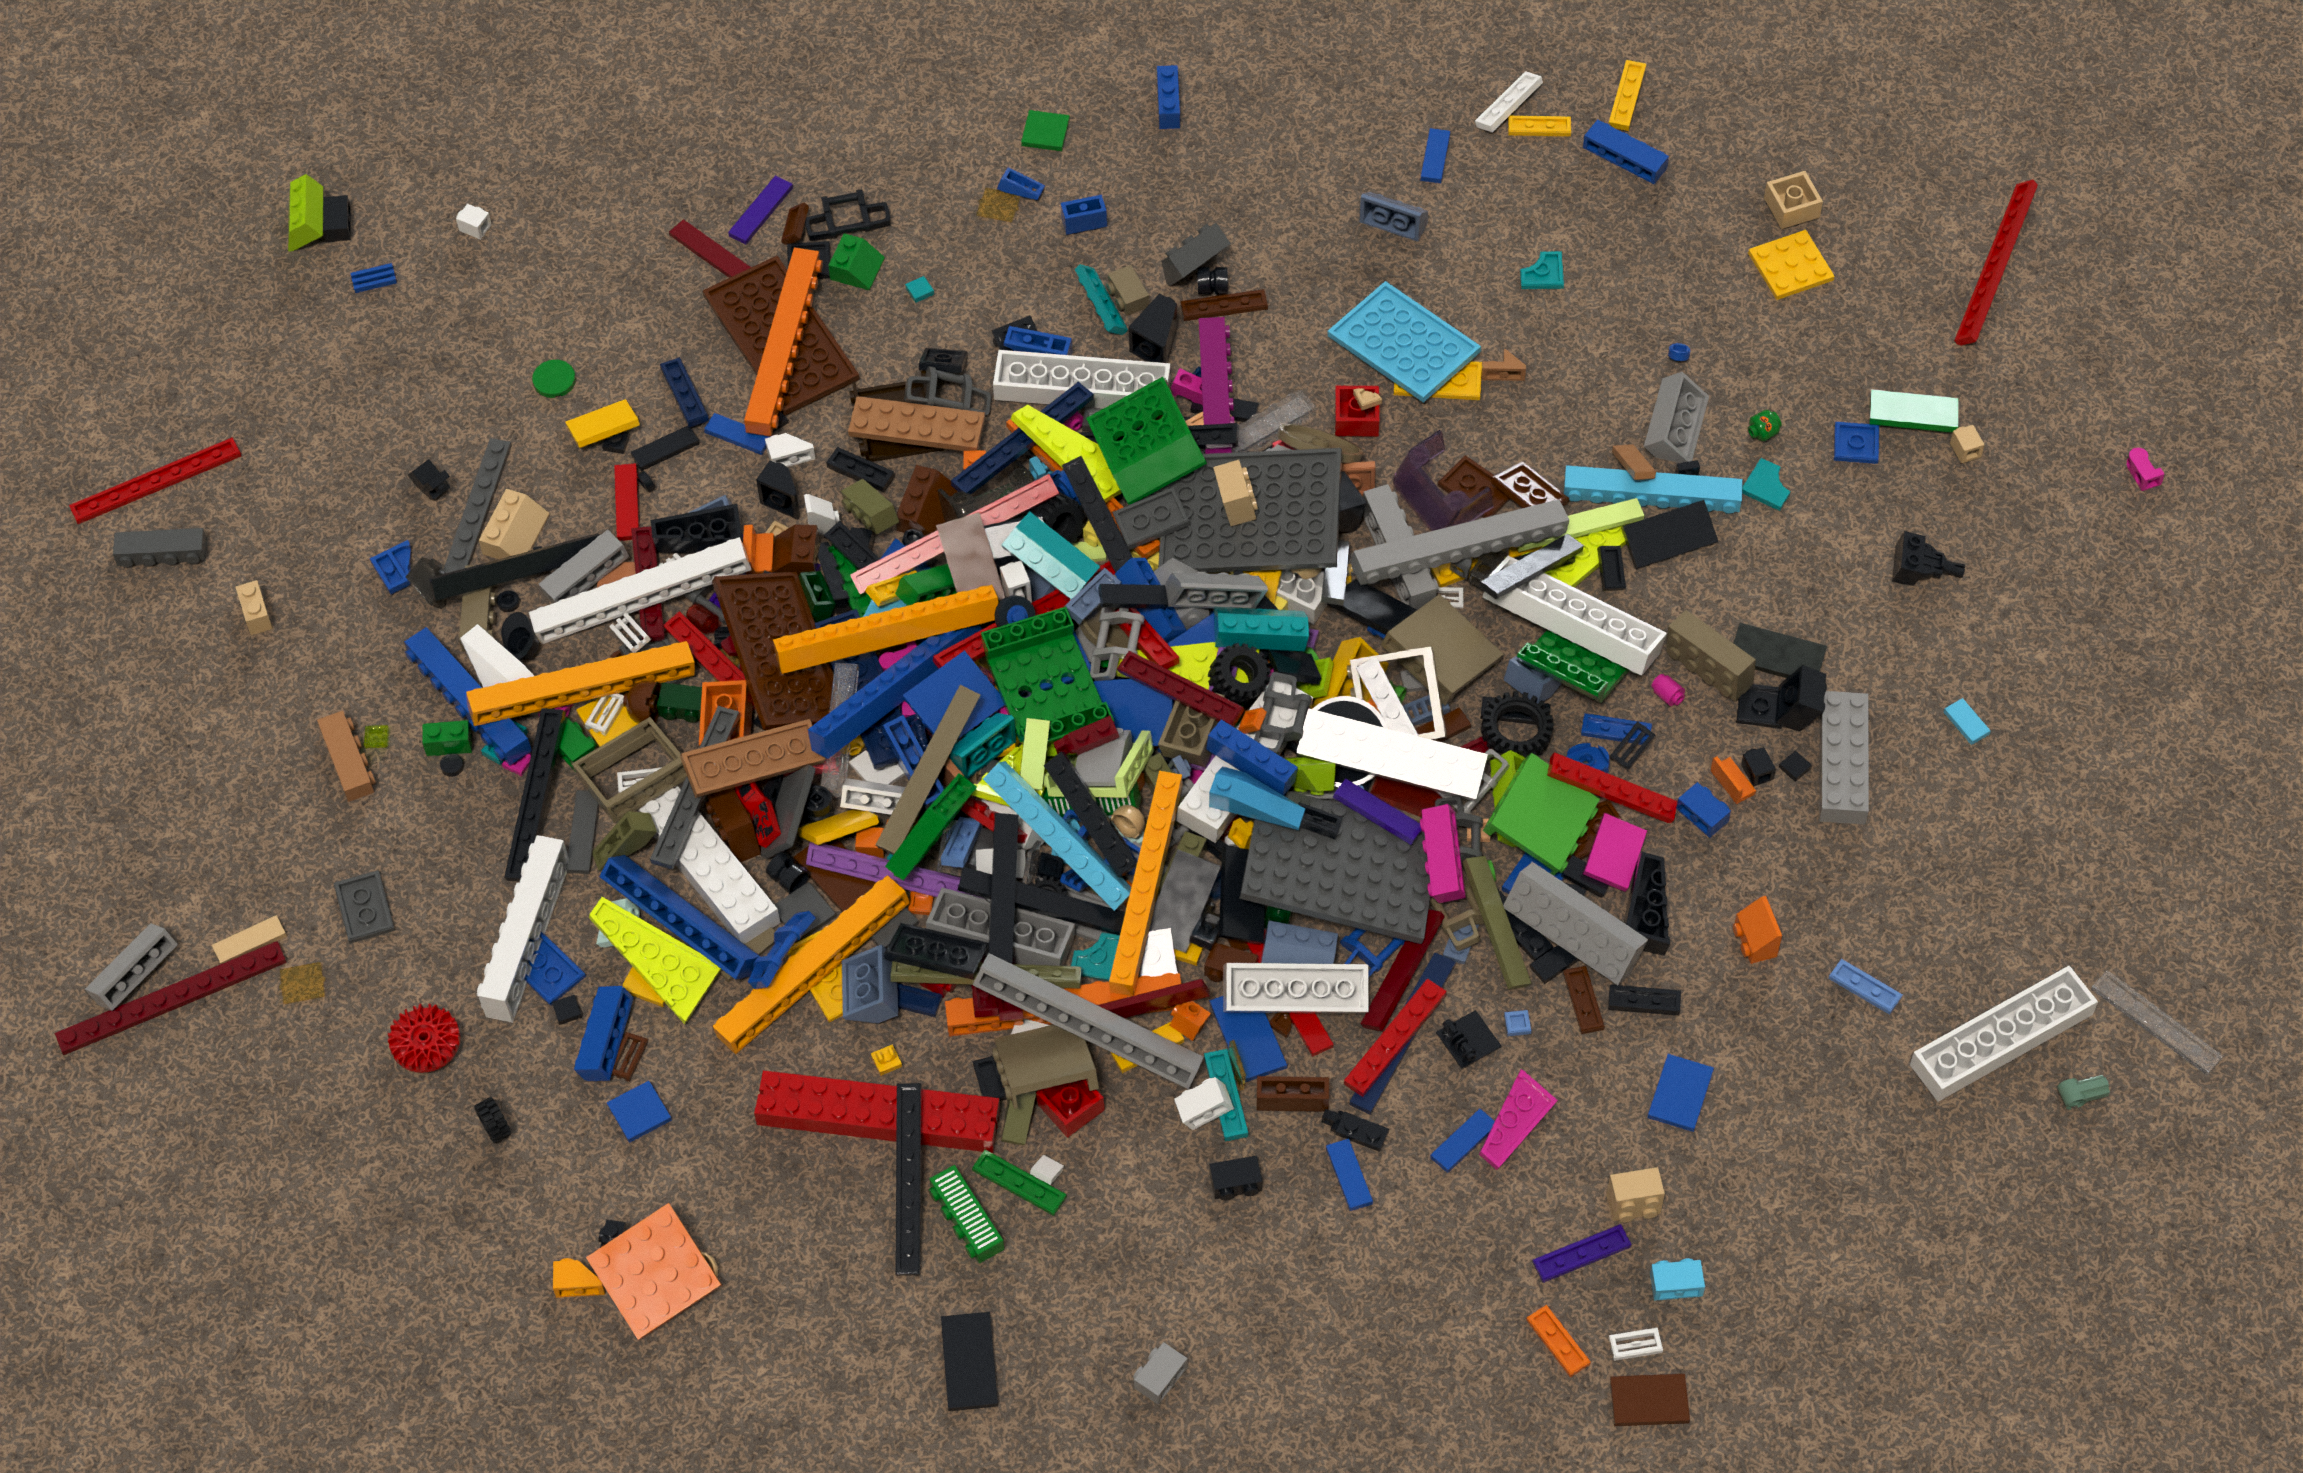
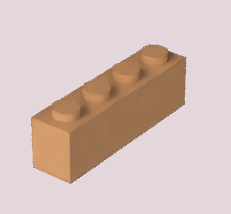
(345, 755)

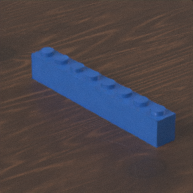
(454, 682)
(679, 916)

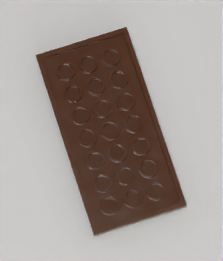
(747, 310)
(756, 613)

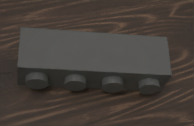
(160, 547)

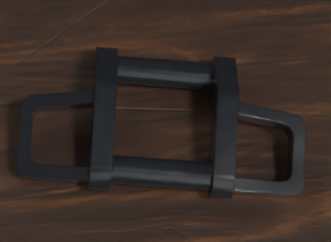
(864, 210)

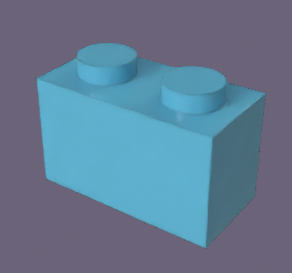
(1677, 1279)

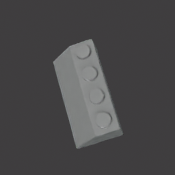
(1676, 419)
(1212, 590)

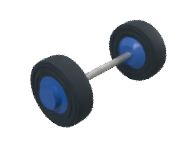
(1011, 610)

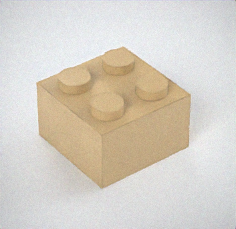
(1793, 199)
(1236, 492)
(1635, 1194)

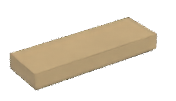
(249, 940)

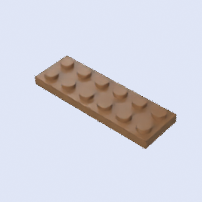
(916, 424)
(750, 758)

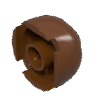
(642, 701)

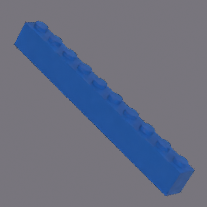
(881, 694)

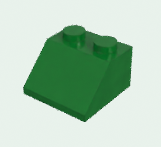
(855, 262)

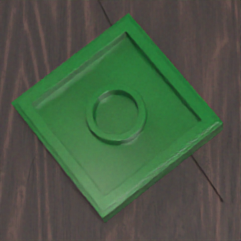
(1045, 130)

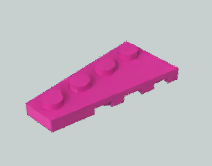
(1518, 1116)

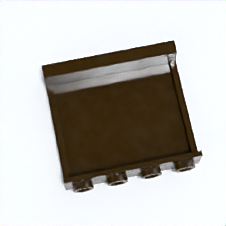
(883, 450)

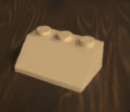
(513, 526)

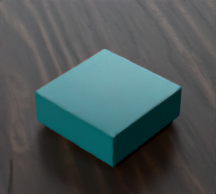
(919, 289)

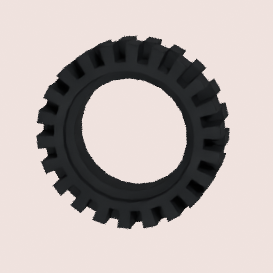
(1519, 704)

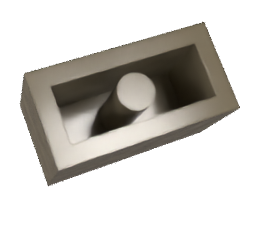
(1128, 290)

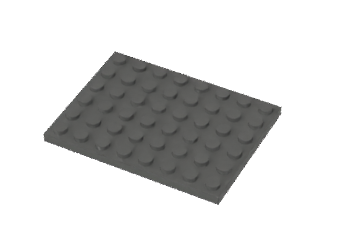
(1293, 522)
(1354, 880)

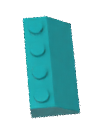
(1050, 556)
(1261, 628)

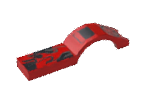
(761, 813)

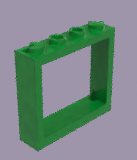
(930, 826)

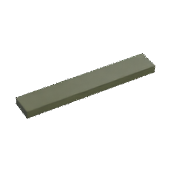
(1496, 922)

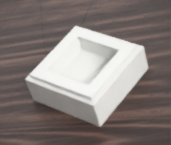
(1047, 1169)

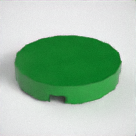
(553, 378)

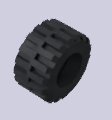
(1068, 515)
(1250, 663)

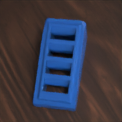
(1015, 183)

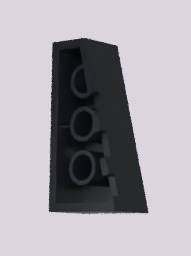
(1647, 903)

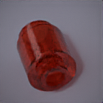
(702, 618)

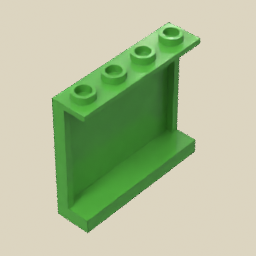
(1542, 814)

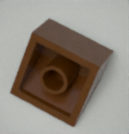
(796, 549)

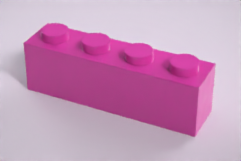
(1443, 853)

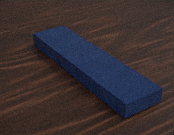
(684, 392)

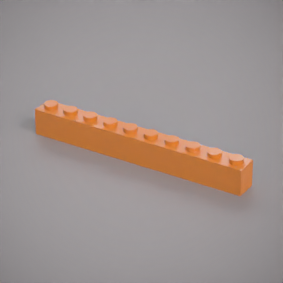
(782, 342)
(963, 1021)

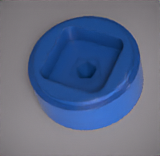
(1679, 352)

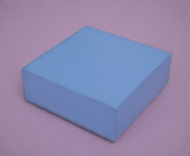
(1517, 1023)

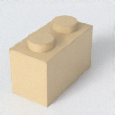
(254, 607)

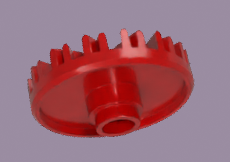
(424, 1039)

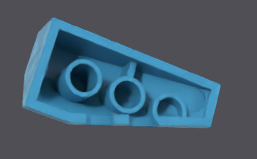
(1246, 796)

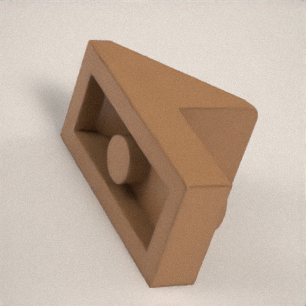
(1509, 370)

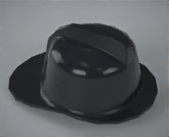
(519, 637)

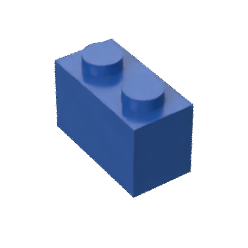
(1083, 214)
(1703, 809)

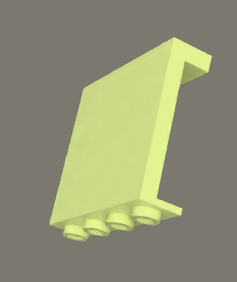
(1126, 775)

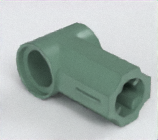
(2079, 1092)

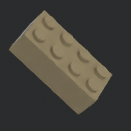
(1710, 655)

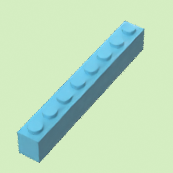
(1663, 491)
(1058, 834)

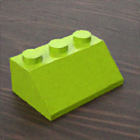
(304, 212)

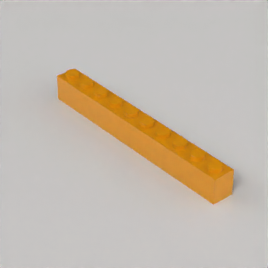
(885, 629)
(579, 683)
(1146, 884)
(811, 964)

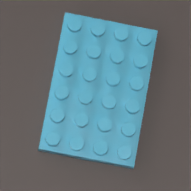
(1404, 341)

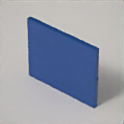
(935, 693)
(1135, 707)

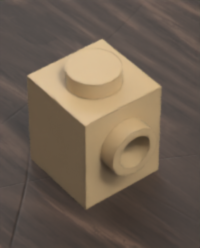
(1967, 443)

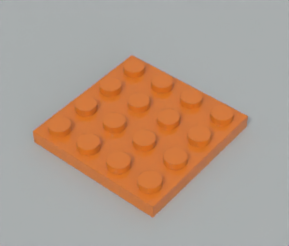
(653, 1271)

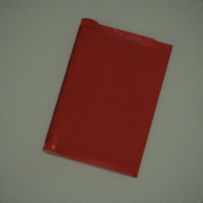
(1404, 796)

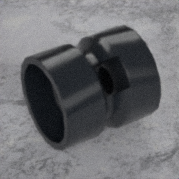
(1212, 280)
(818, 804)
(787, 872)

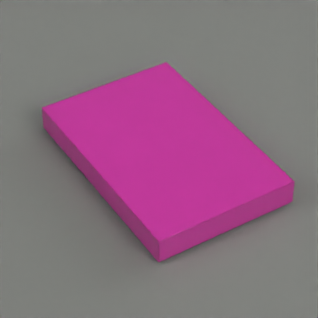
(1615, 852)

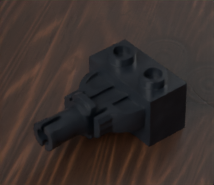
(1920, 560)

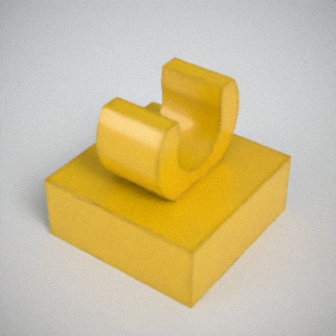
(1241, 833)
(886, 1060)

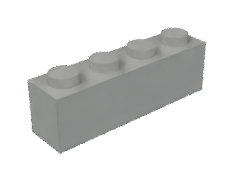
(584, 568)
(131, 966)

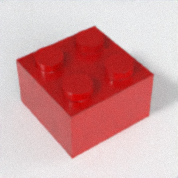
(1350, 418)
(1070, 1105)

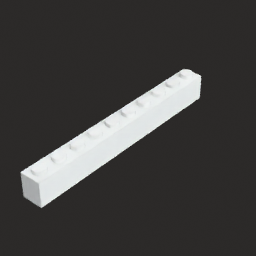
(639, 591)

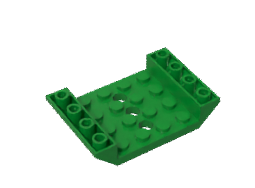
(1152, 455)
(1037, 653)
(1571, 670)

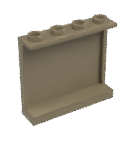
(1457, 646)
(1042, 1060)

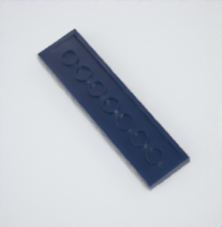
(869, 668)

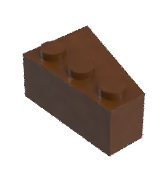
(733, 823)

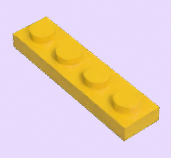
(1627, 95)

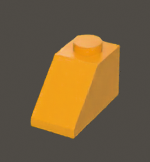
(574, 1279)

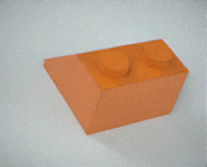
(1758, 931)

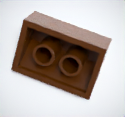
(921, 503)

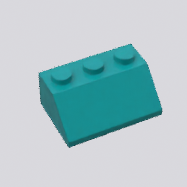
(984, 744)

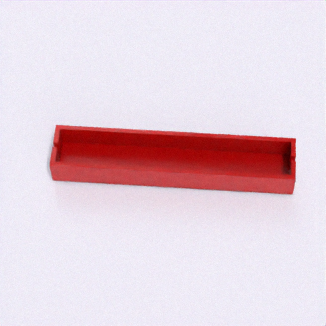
(871, 1111)

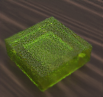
(376, 736)

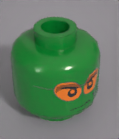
(1764, 425)

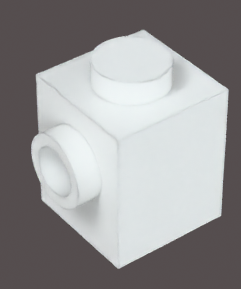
(473, 221)

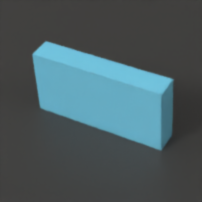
(1967, 721)

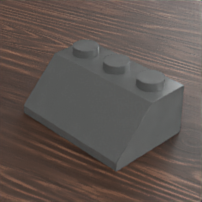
(1193, 252)

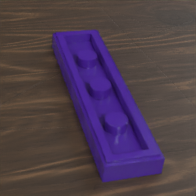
(760, 210)
(1378, 811)
(1581, 1253)

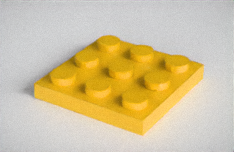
(1791, 264)

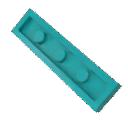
(1099, 296)
(1232, 1122)

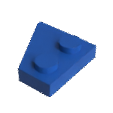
(394, 566)

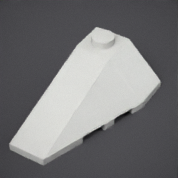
(491, 659)

